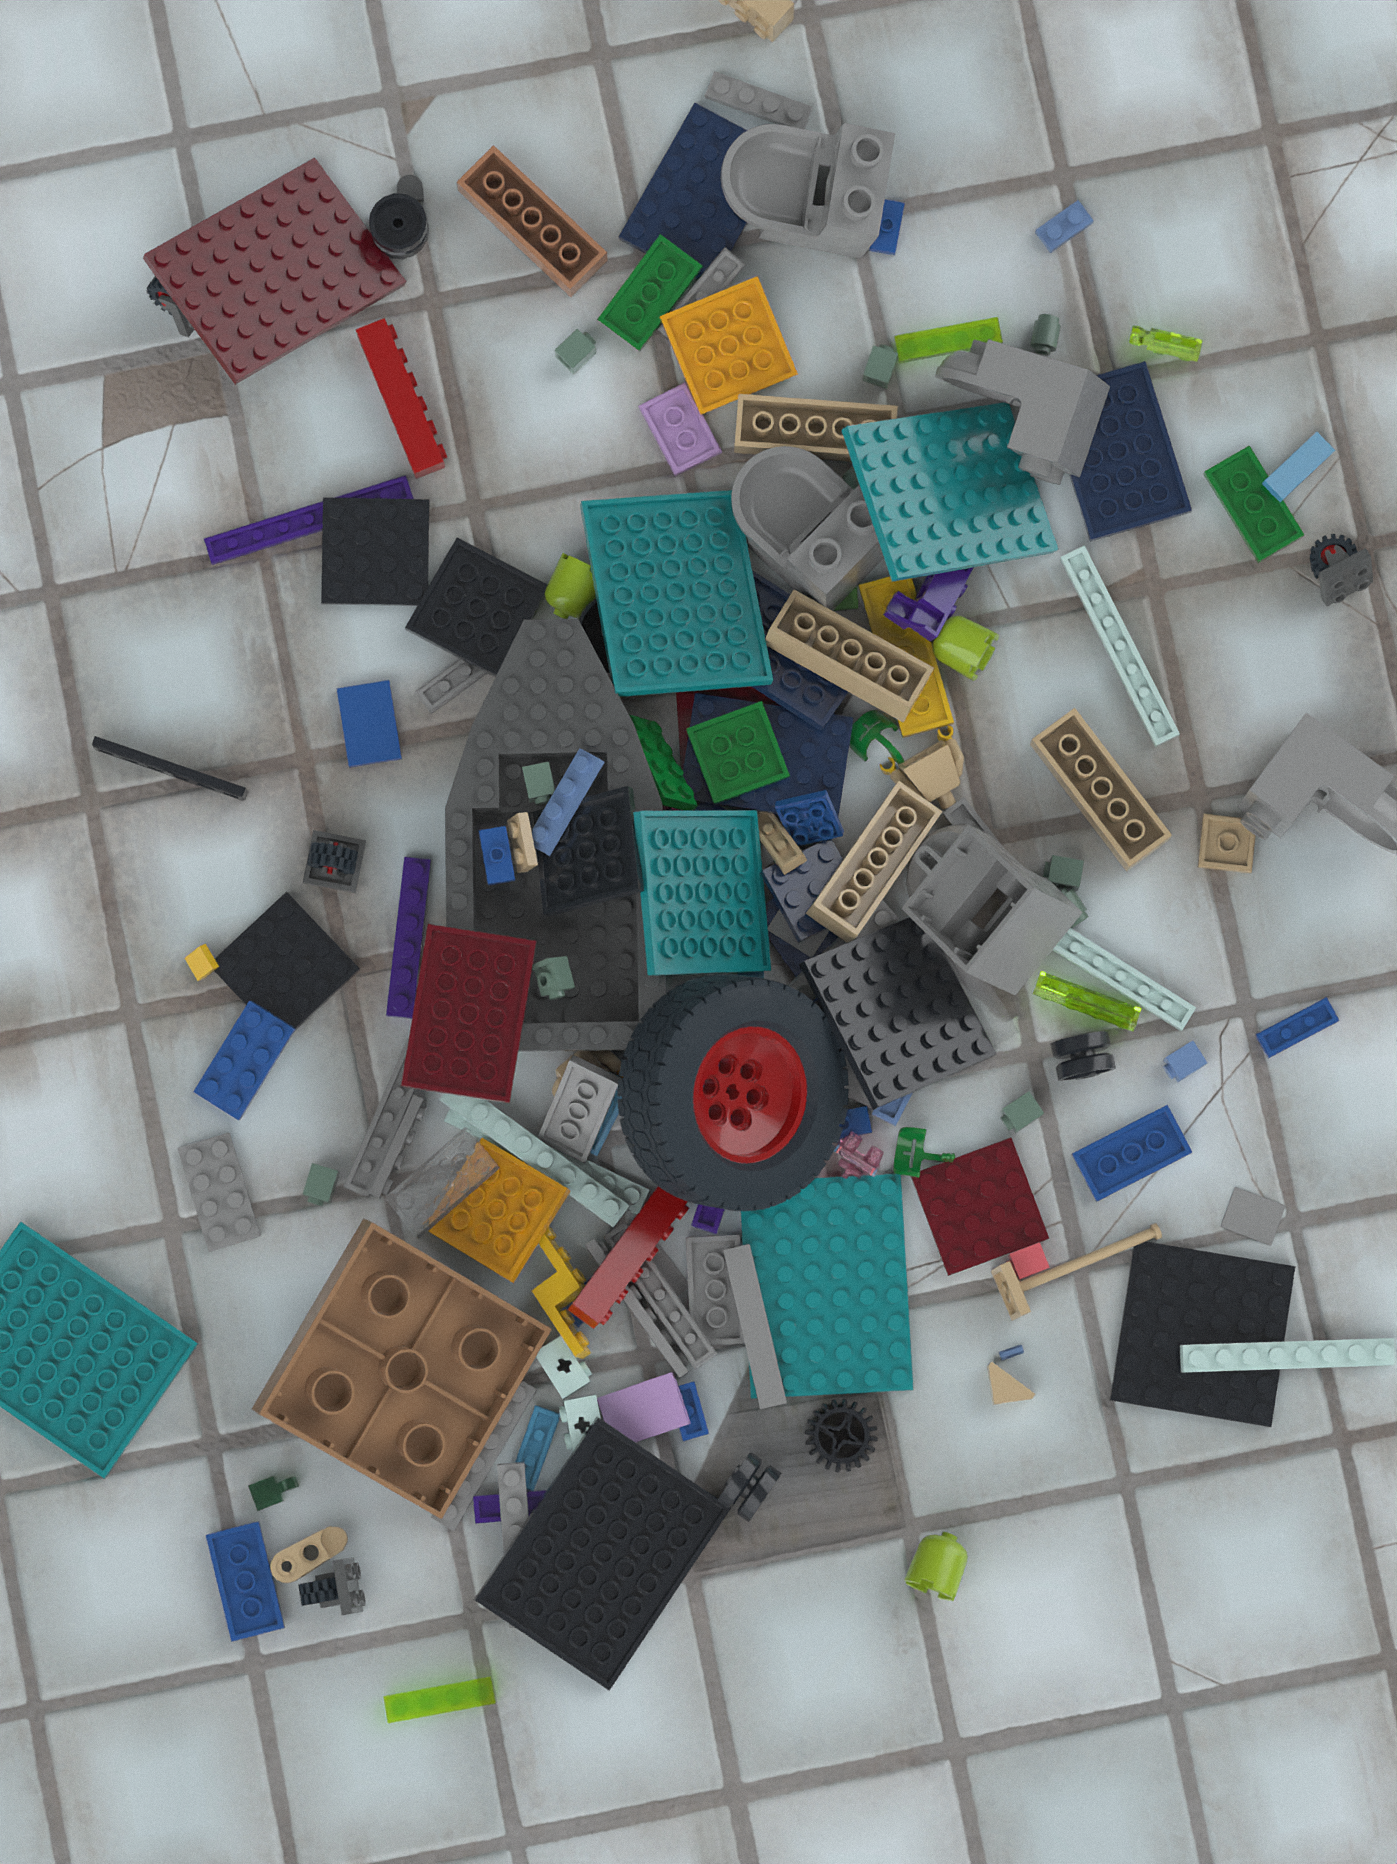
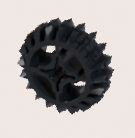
(850, 1414)

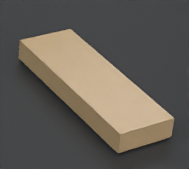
(779, 843)

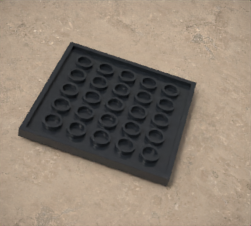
(897, 1011)
(1199, 1299)

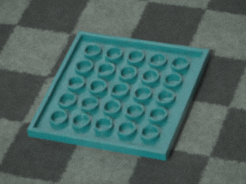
(702, 892)

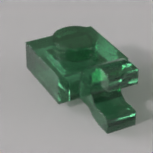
(269, 1492)

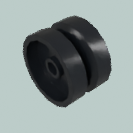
(396, 210)
(1084, 1060)
(750, 1487)

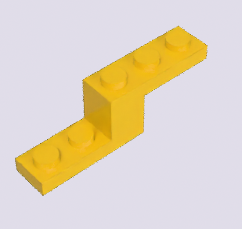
(559, 1292)

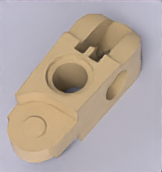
(329, 1543)

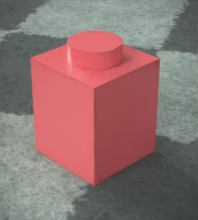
(1028, 1261)

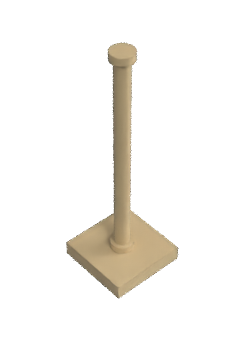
(1013, 1290)

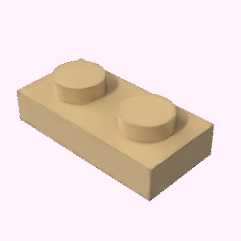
(522, 842)

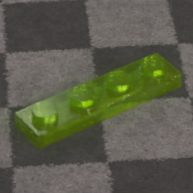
(945, 339)
(1087, 1001)
(439, 1699)

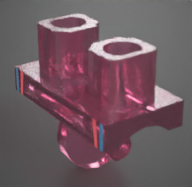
(868, 1162)

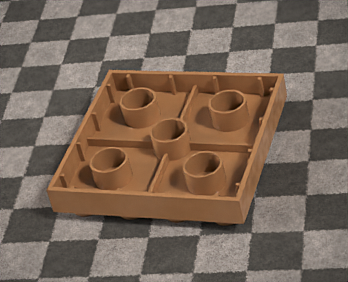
(401, 1368)

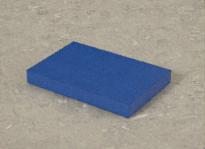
(369, 723)

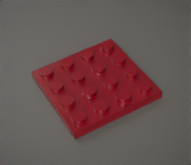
(979, 1206)

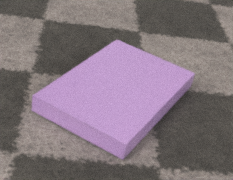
(680, 429)
(645, 1408)

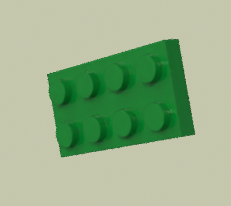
(650, 292)
(1256, 513)
(663, 767)

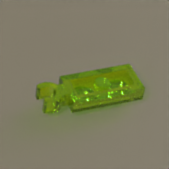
(1167, 343)

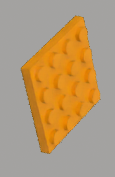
(728, 345)
(504, 1215)

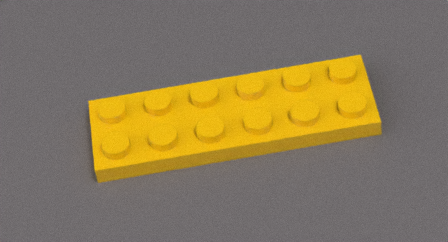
(932, 706)

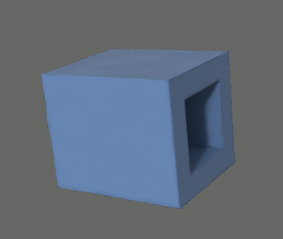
(1184, 1062)

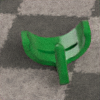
(858, 730)
(904, 1144)

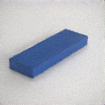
(1297, 1027)

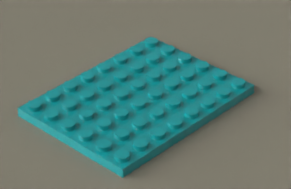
(948, 491)
(675, 593)
(835, 1286)
(79, 1352)

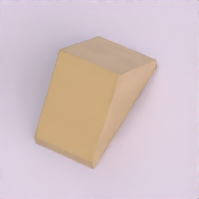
(1005, 1387)

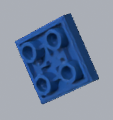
(809, 818)

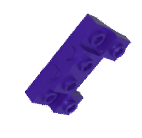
(931, 605)

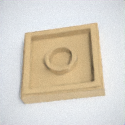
(1225, 844)

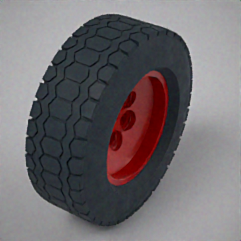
(774, 1134)

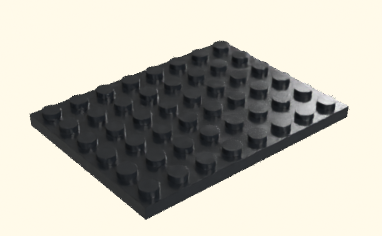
(602, 1553)

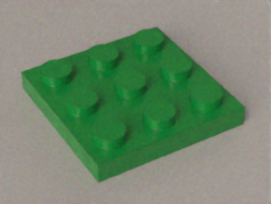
(737, 753)

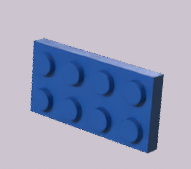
(244, 1060)
(1131, 1153)
(245, 1581)

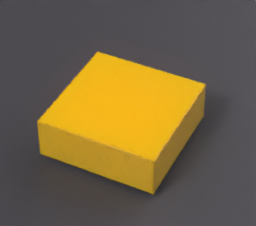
(201, 962)

